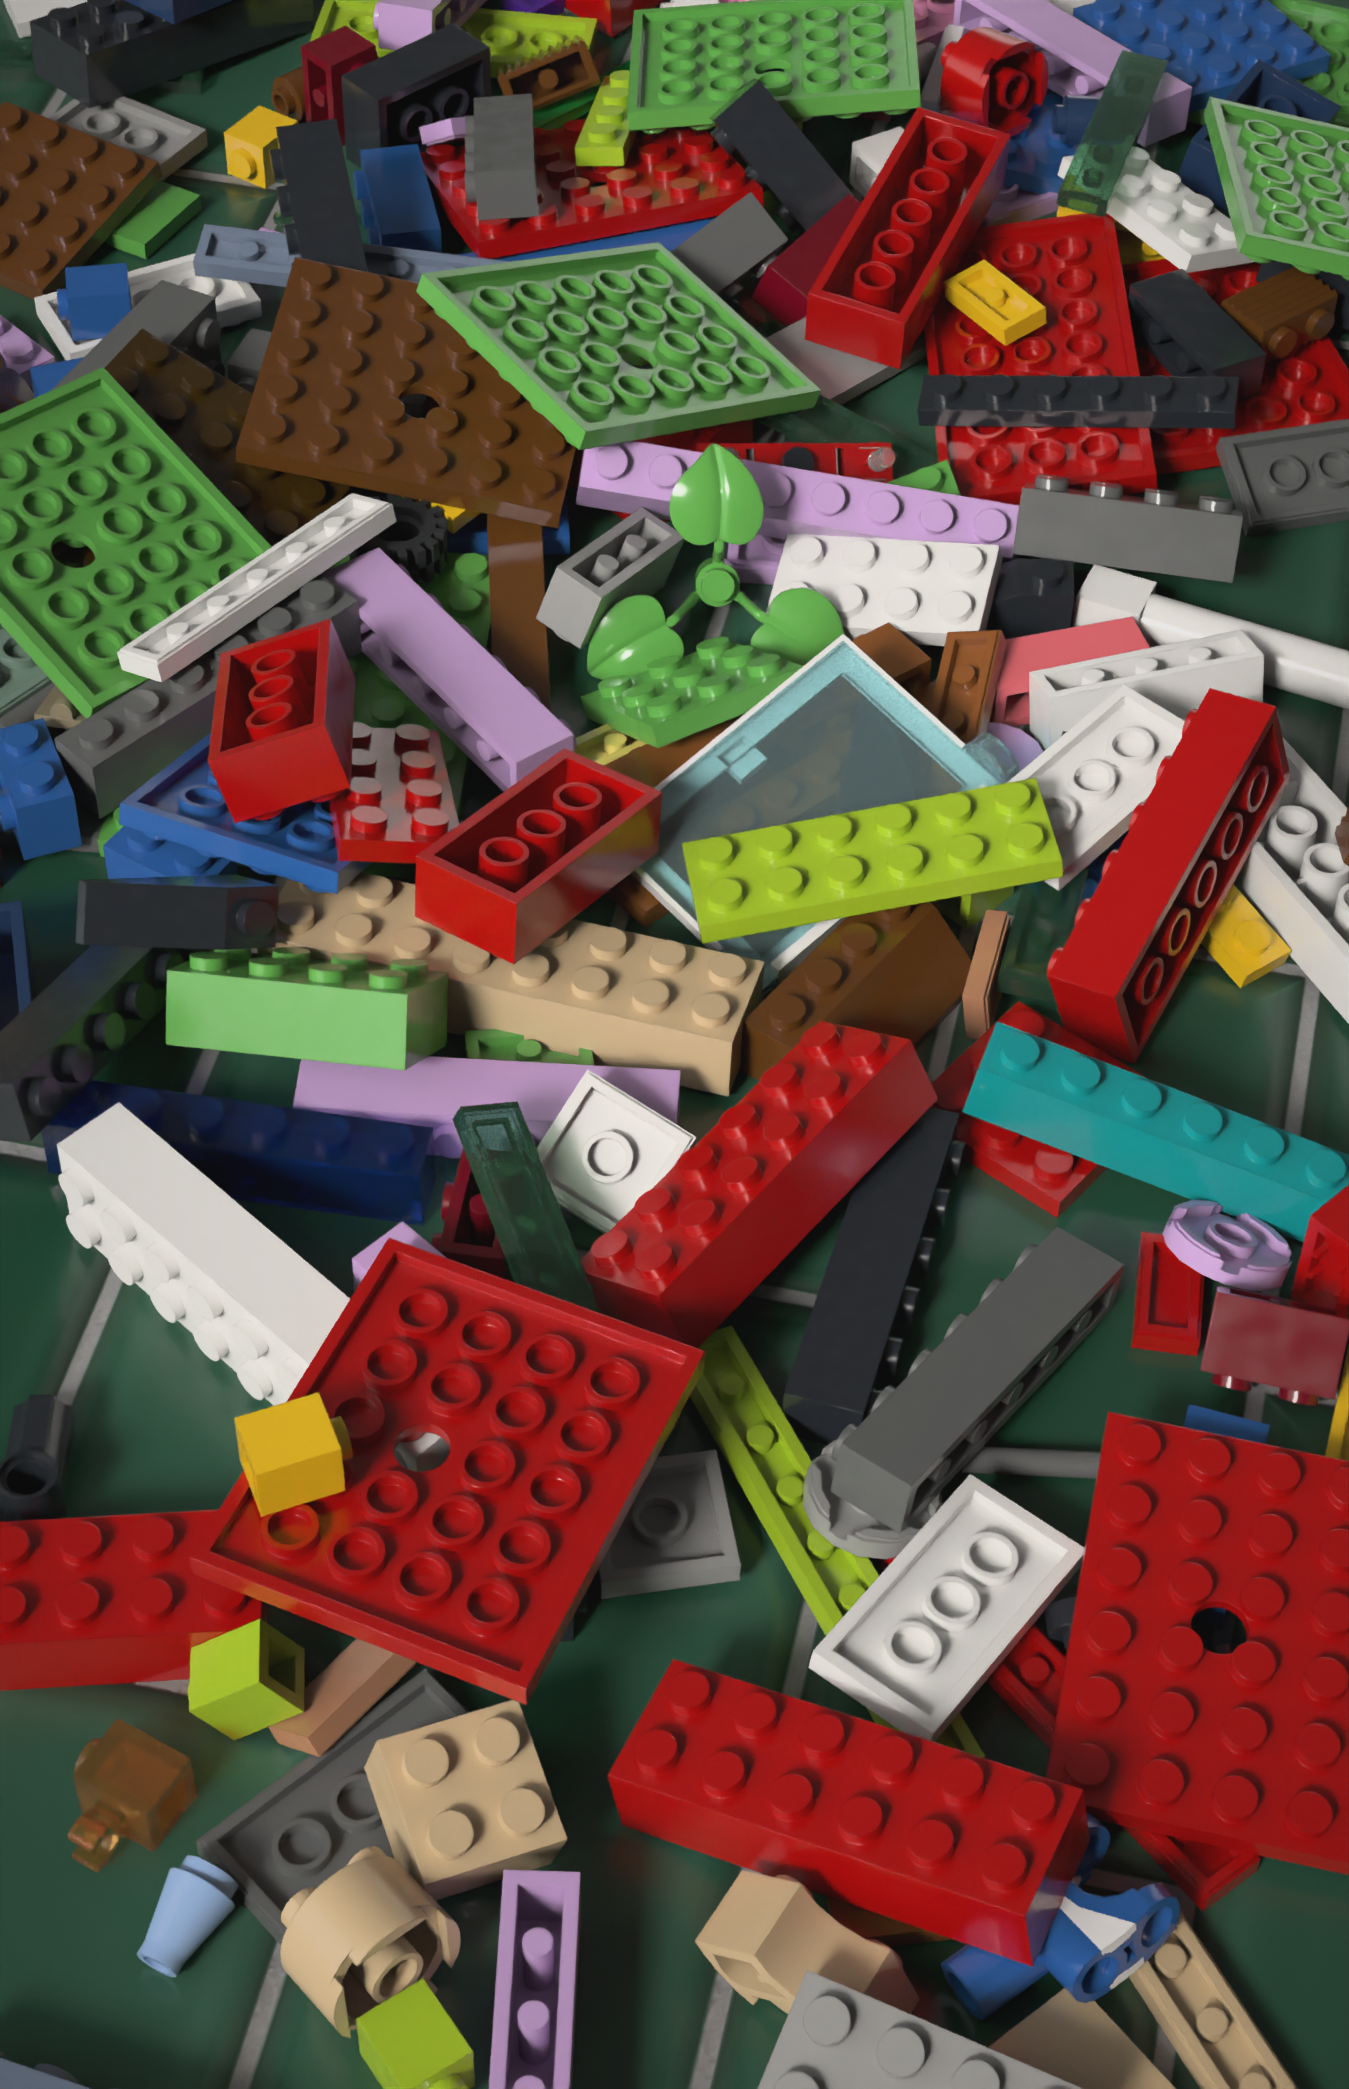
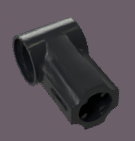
(37, 1460)

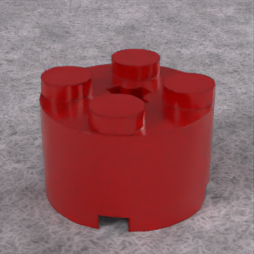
(992, 80)

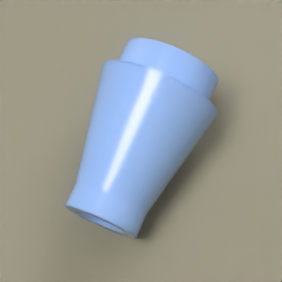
(187, 1912)

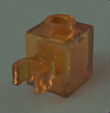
(127, 1789)

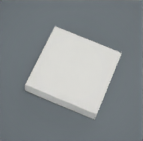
(607, 1152)

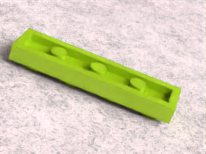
(606, 134)

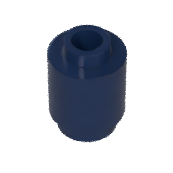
(1073, 117)

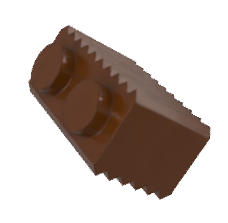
(551, 73)
(1284, 311)

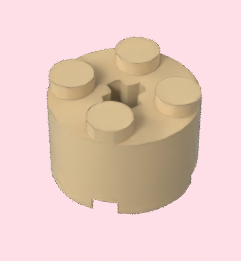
(364, 1937)

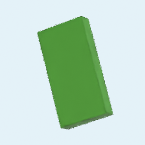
(155, 219)

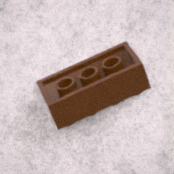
(874, 973)

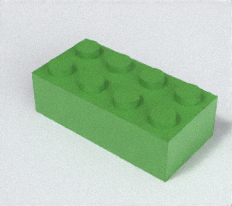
(308, 1007)

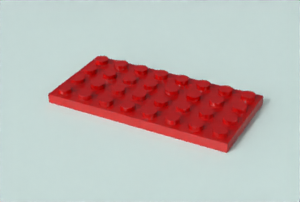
(1078, 276)

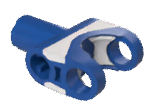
(1087, 1949)

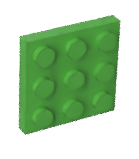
(687, 693)

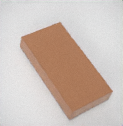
(980, 992)
(341, 1697)

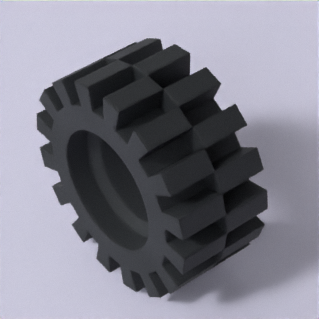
(422, 537)

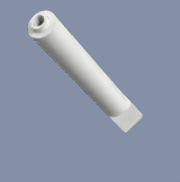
(1289, 659)

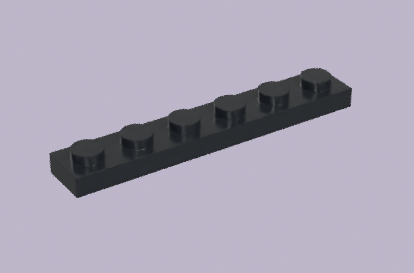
(1079, 401)

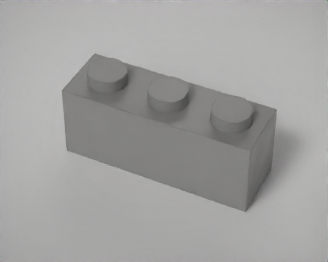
(619, 564)

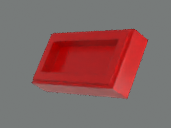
(1166, 1300)

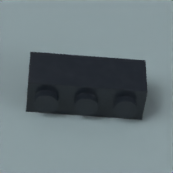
(778, 156)
(1192, 332)

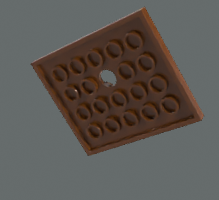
(334, 413)

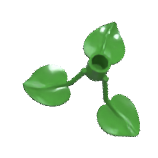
(710, 504)

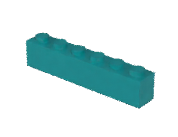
(1153, 1132)

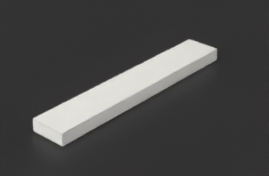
(255, 587)

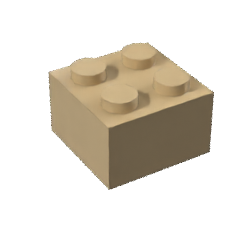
(465, 1800)

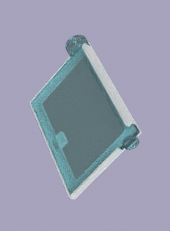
(813, 748)

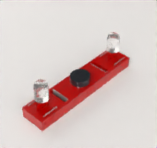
(855, 460)

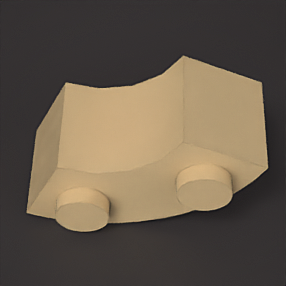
(775, 1932)

